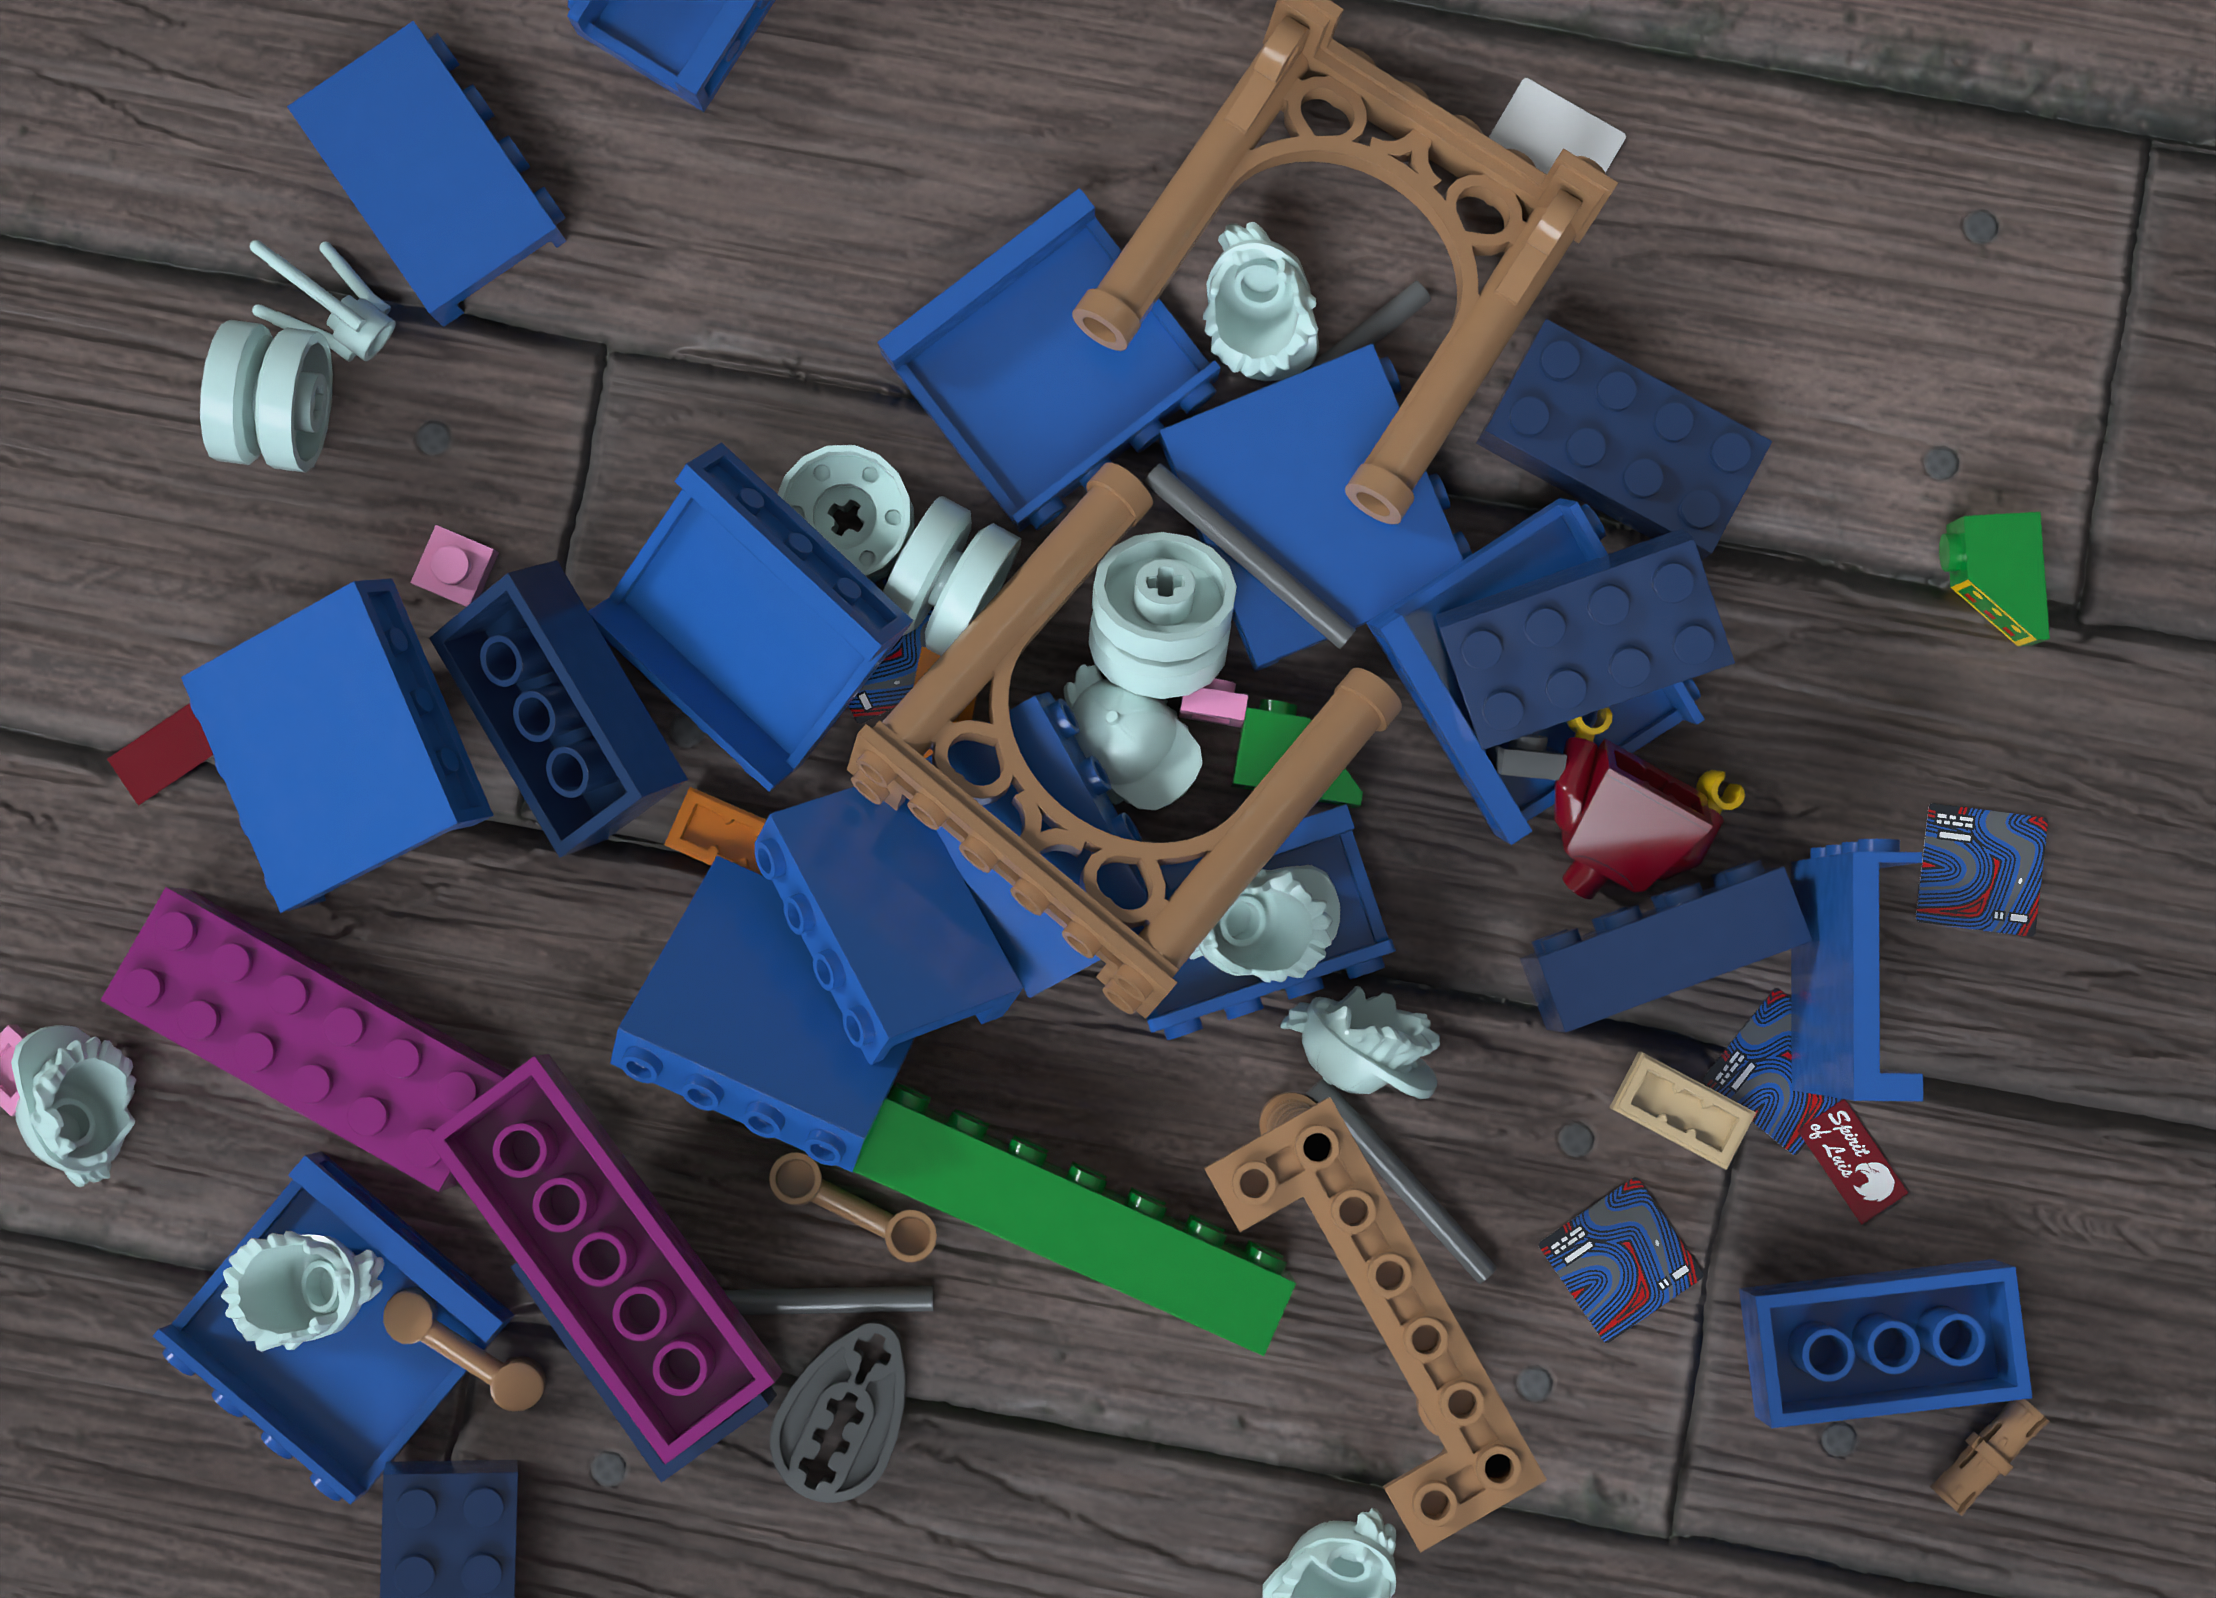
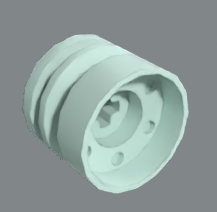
(848, 477)

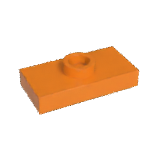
(715, 828)

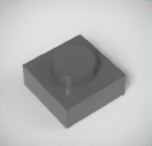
(1528, 758)

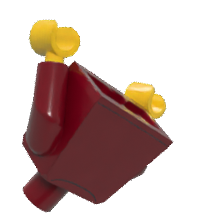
(1631, 817)

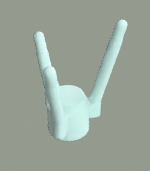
(358, 325)

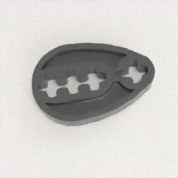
(871, 1438)

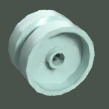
(266, 396)
(940, 575)
(1161, 615)

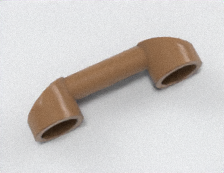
(798, 1181)
(513, 1384)

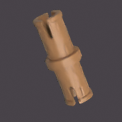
(1989, 1454)

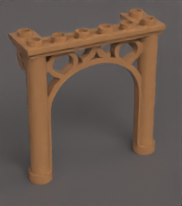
(1301, 47)
(1139, 967)
(1314, 1156)

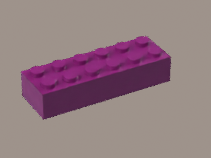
(299, 1032)
(605, 1256)

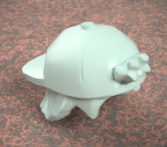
(1260, 307)
(1134, 739)
(1276, 925)
(1366, 1043)
(73, 1100)
(297, 1288)
(1339, 1562)

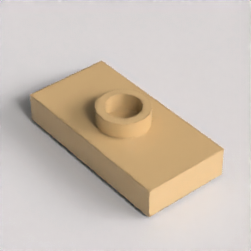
(1682, 1110)

